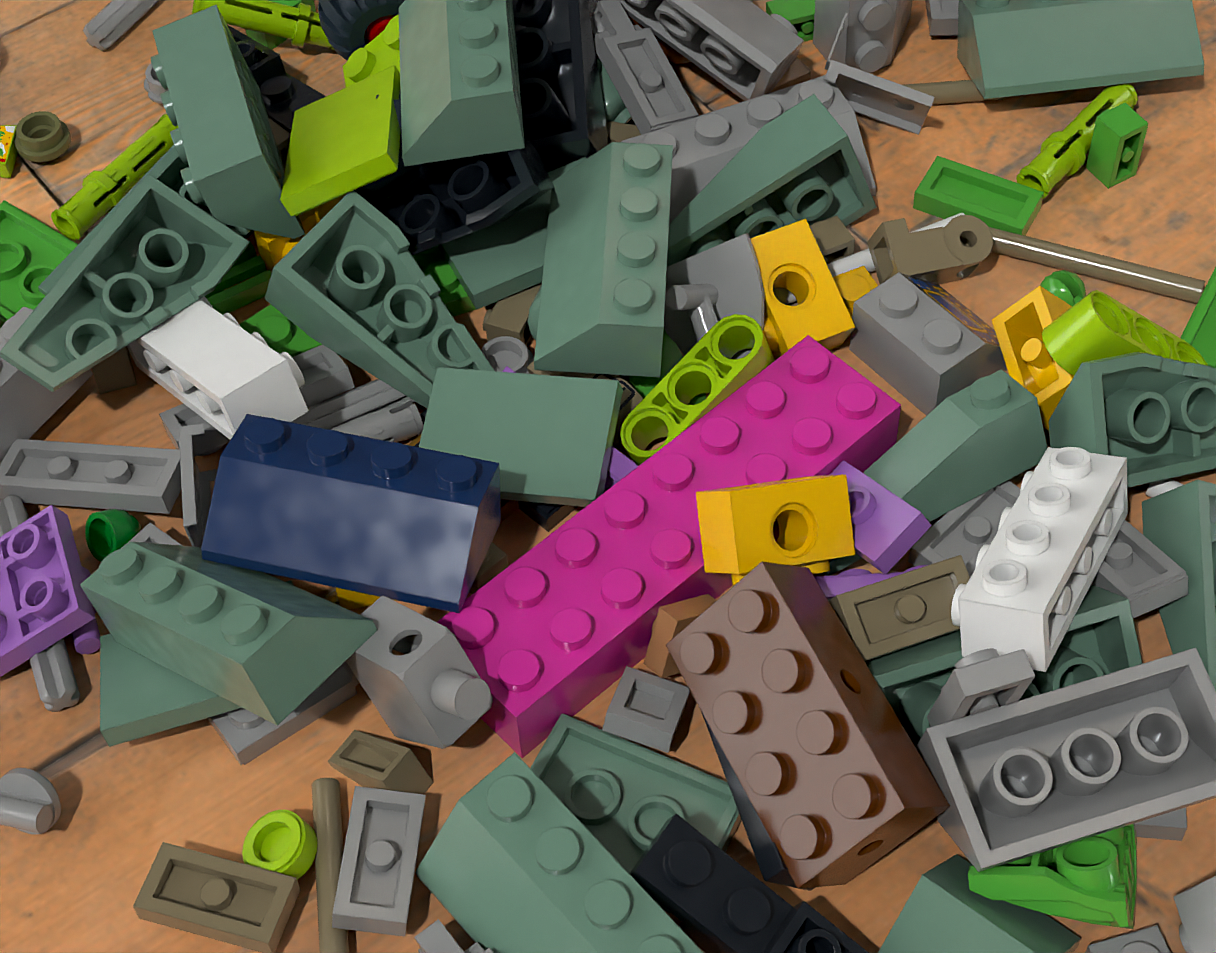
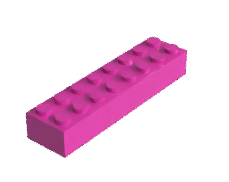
(587, 595)

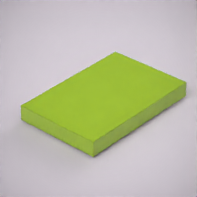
(342, 142)

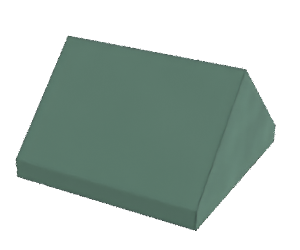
(952, 919)

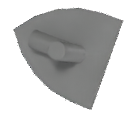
(710, 288)

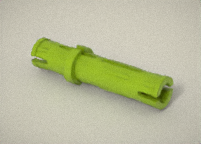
(271, 18)
(1066, 150)
(107, 187)

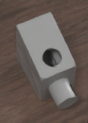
(431, 689)

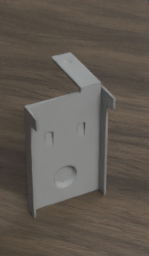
(878, 96)
(194, 486)

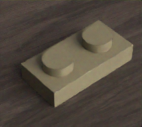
(901, 608)
(217, 898)

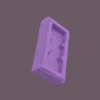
(881, 521)

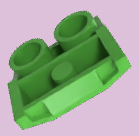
(1077, 881)

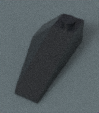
(559, 80)
(463, 195)

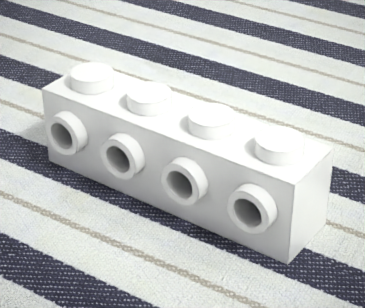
(220, 368)
(1043, 556)

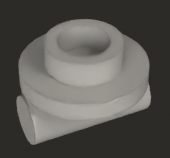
(28, 801)

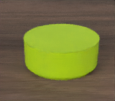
(281, 844)

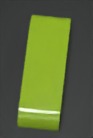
(1106, 328)
(702, 370)

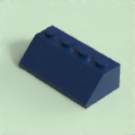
(353, 512)

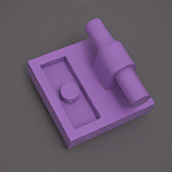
(42, 590)

